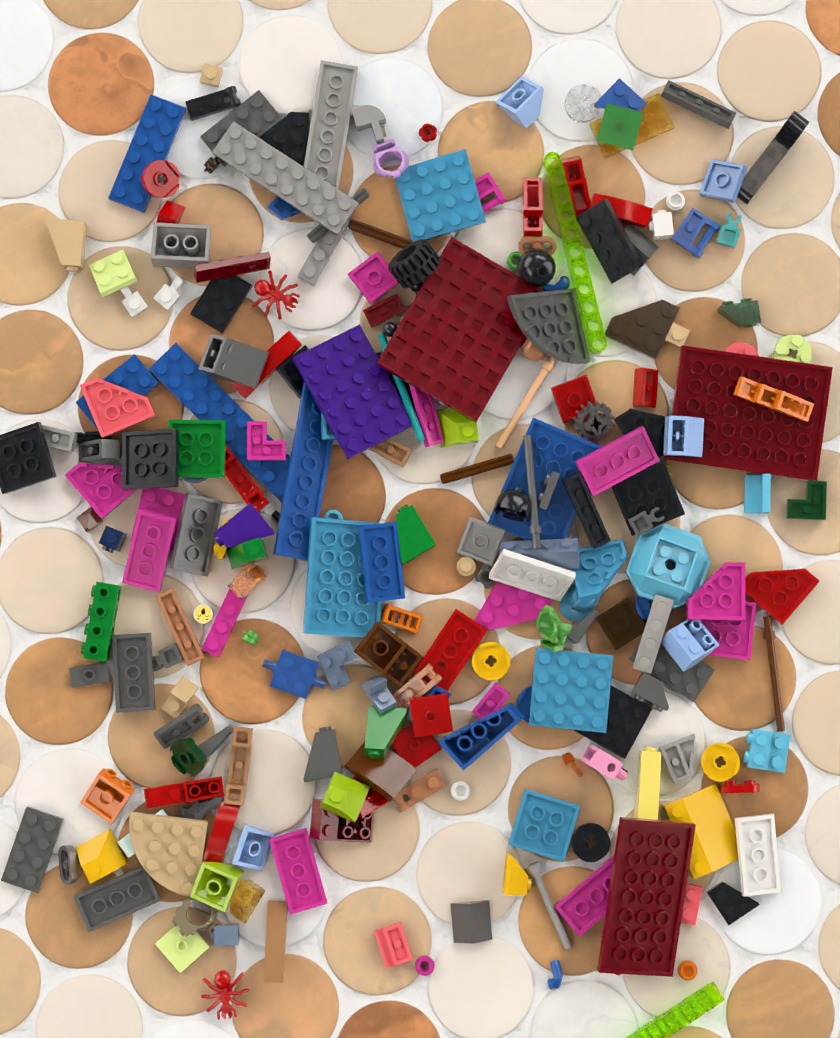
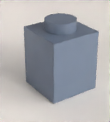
(225, 934)

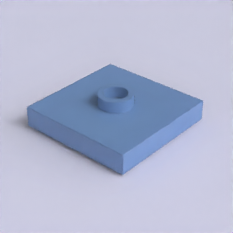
(723, 180)

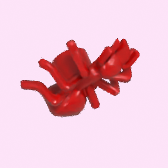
(273, 294)
(224, 990)

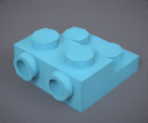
(767, 750)

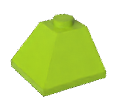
(456, 428)
(344, 797)
(216, 884)

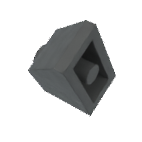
(99, 450)

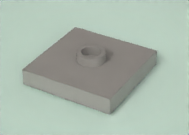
(481, 541)

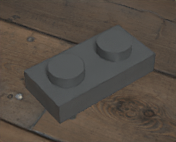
(544, 497)

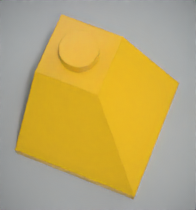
(100, 856)
(515, 877)

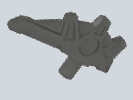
(199, 809)

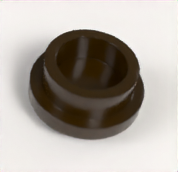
(211, 164)

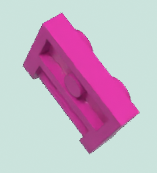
(487, 186)

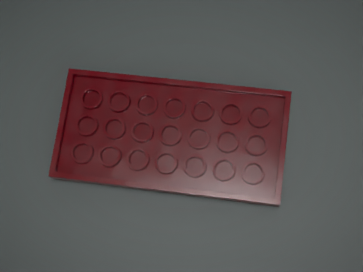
(646, 897)

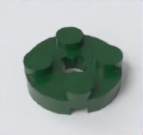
(195, 761)

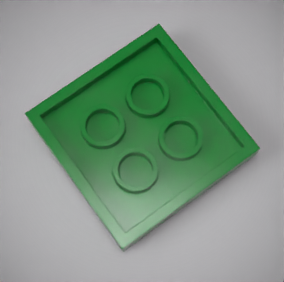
(201, 447)

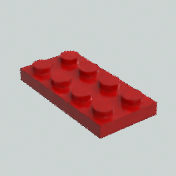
(452, 648)

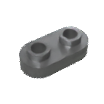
(68, 864)

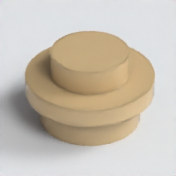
(466, 566)

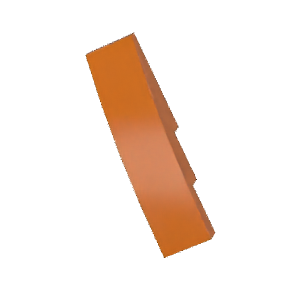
(773, 399)

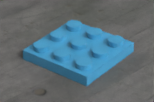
(544, 825)

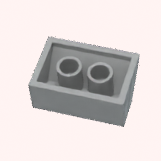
(180, 245)

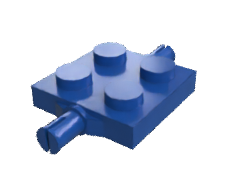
(294, 674)

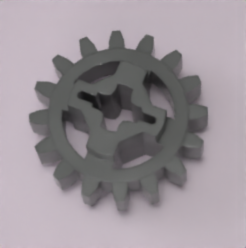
(600, 423)

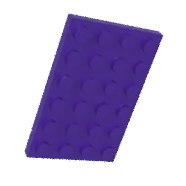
(353, 391)

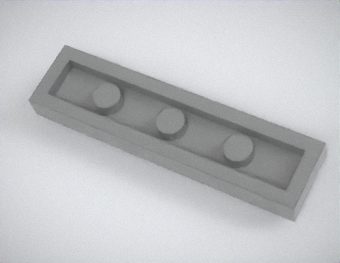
(320, 256)
(653, 633)

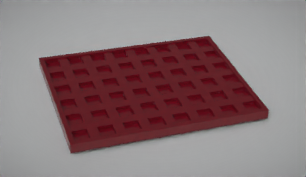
(458, 331)

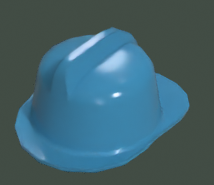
(572, 607)

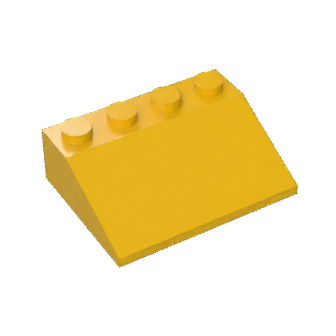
(714, 833)

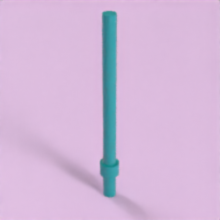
(405, 397)

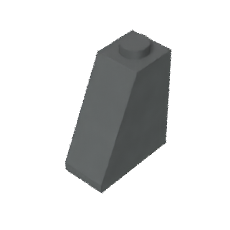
(324, 756)

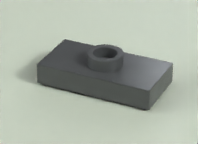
(89, 675)

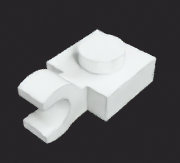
(168, 295)
(134, 302)

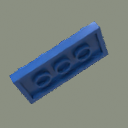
(131, 376)
(381, 562)

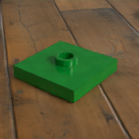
(619, 126)

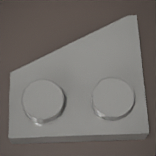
(679, 758)

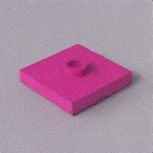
(373, 278)

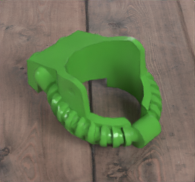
(552, 629)

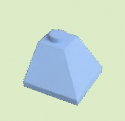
(522, 101)

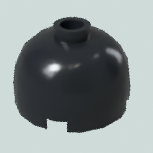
(536, 267)
(514, 505)

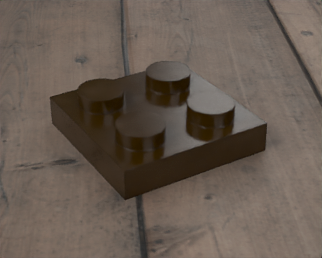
(621, 623)

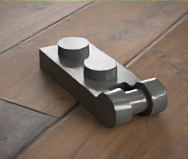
(181, 726)

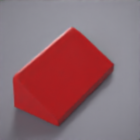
(645, 387)

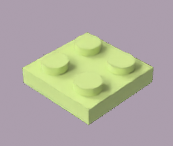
(113, 273)

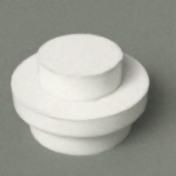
(675, 201)
(460, 790)

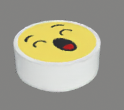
(203, 614)

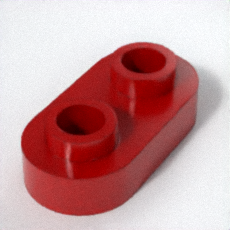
(748, 787)

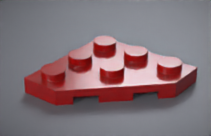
(779, 590)

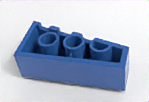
(477, 737)

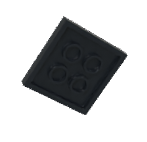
(24, 458)
(150, 459)
(647, 491)
(624, 723)

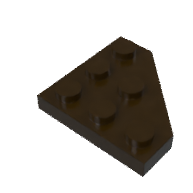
(643, 327)

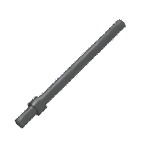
(535, 528)

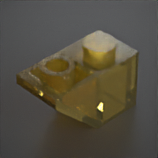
(245, 899)

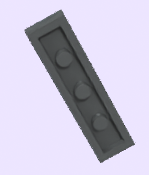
(698, 104)

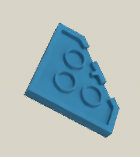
(598, 568)

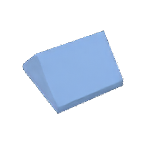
(253, 848)

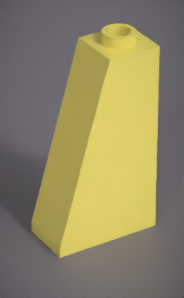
(648, 784)

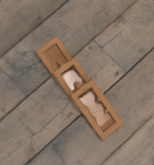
(275, 941)

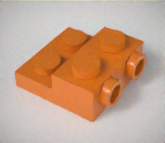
(108, 795)

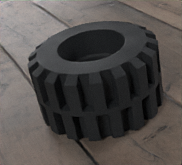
(414, 263)

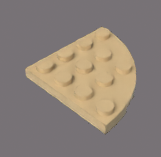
(169, 848)

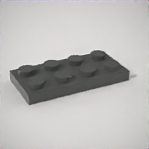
(253, 114)
(196, 534)
(133, 672)
(686, 683)
(32, 849)
(117, 898)

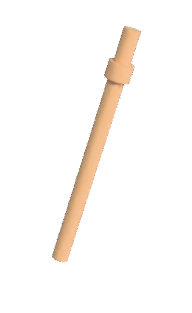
(547, 366)

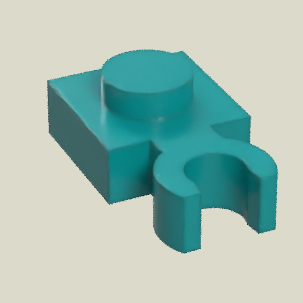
(729, 233)

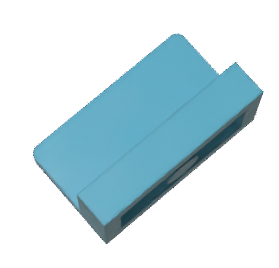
(757, 493)

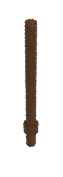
(769, 636)

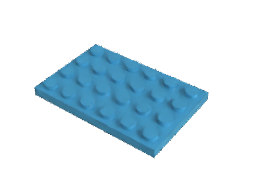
(336, 582)

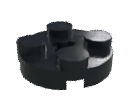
(596, 851)

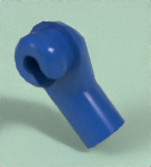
(563, 283)
(557, 975)

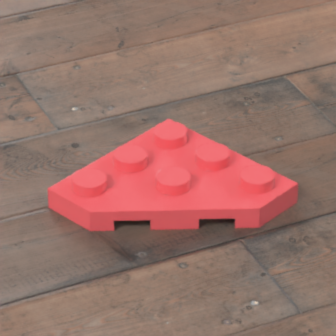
(115, 406)

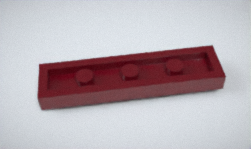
(232, 267)

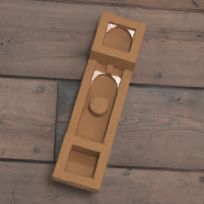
(239, 765)

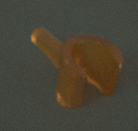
(569, 758)

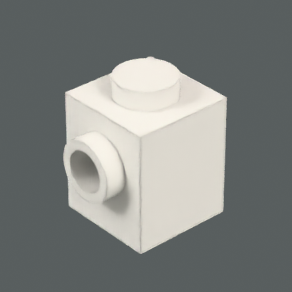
(661, 225)

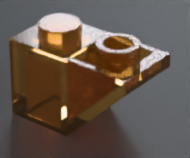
(247, 580)

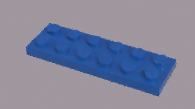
(150, 143)

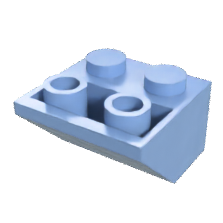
(683, 436)
(689, 643)

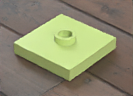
(181, 949)

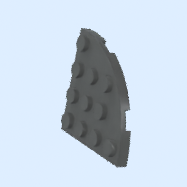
(552, 323)

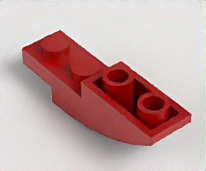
(184, 792)

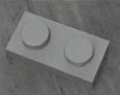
(60, 438)

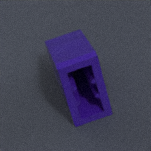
(242, 528)

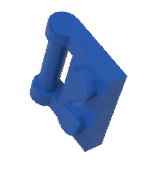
(690, 228)

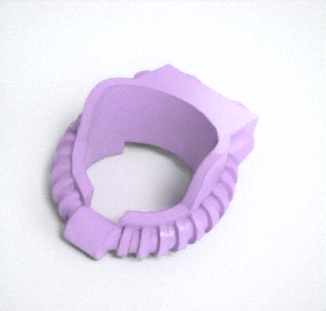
(389, 150)

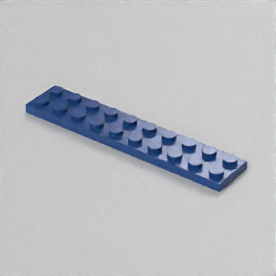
(211, 402)
(304, 481)

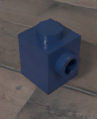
(112, 539)

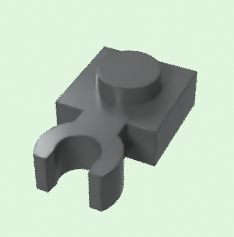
(642, 522)
(168, 656)

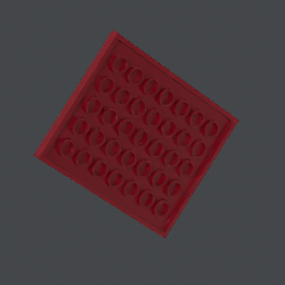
(745, 433)

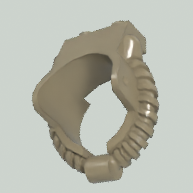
(186, 926)

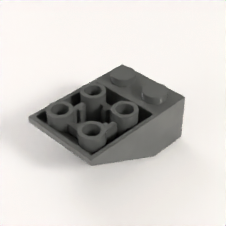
(233, 361)

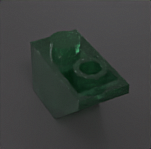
(741, 314)

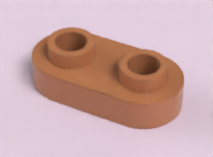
(537, 242)

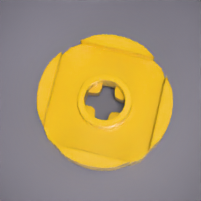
(497, 652)
(729, 755)

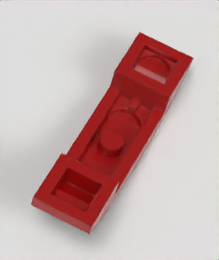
(243, 482)
(221, 832)

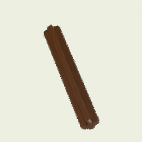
(378, 234)
(477, 468)

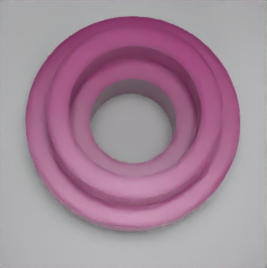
(420, 970)

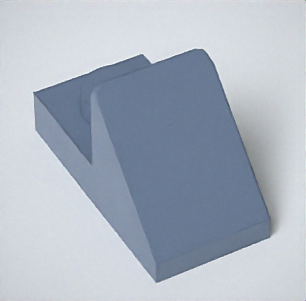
(378, 694)

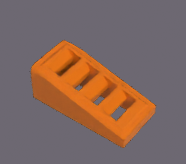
(385, 613)

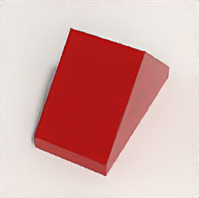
(170, 213)

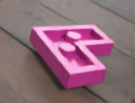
(259, 448)
(491, 701)

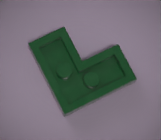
(813, 507)

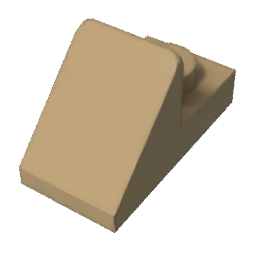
(180, 697)

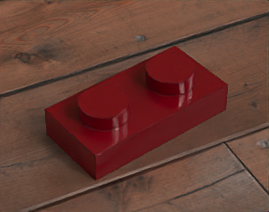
(384, 310)

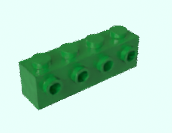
(102, 621)

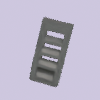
(582, 626)
(213, 743)

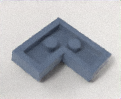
(332, 664)

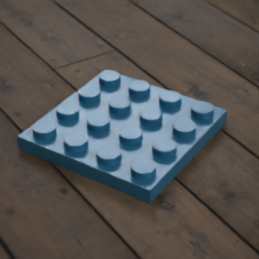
(440, 196)
(571, 690)

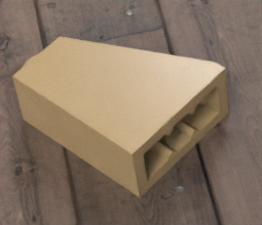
(69, 242)

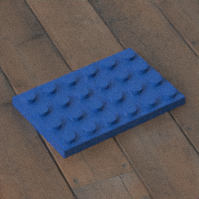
(555, 452)

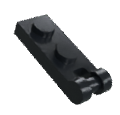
(212, 103)

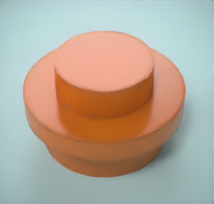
(687, 970)

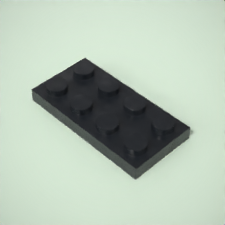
(609, 241)

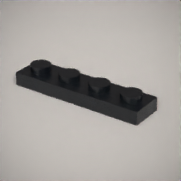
(586, 510)

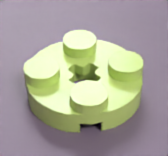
(795, 343)

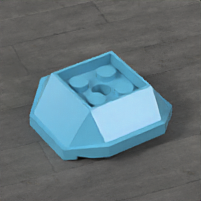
(648, 570)

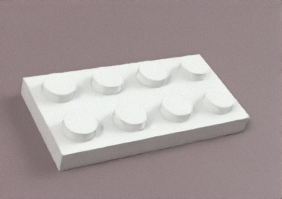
(532, 575)
(757, 855)

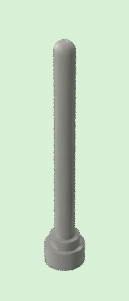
(534, 871)

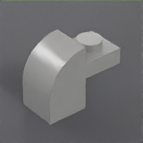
(370, 117)

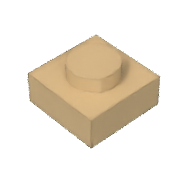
(211, 75)
(677, 335)

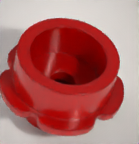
(427, 137)

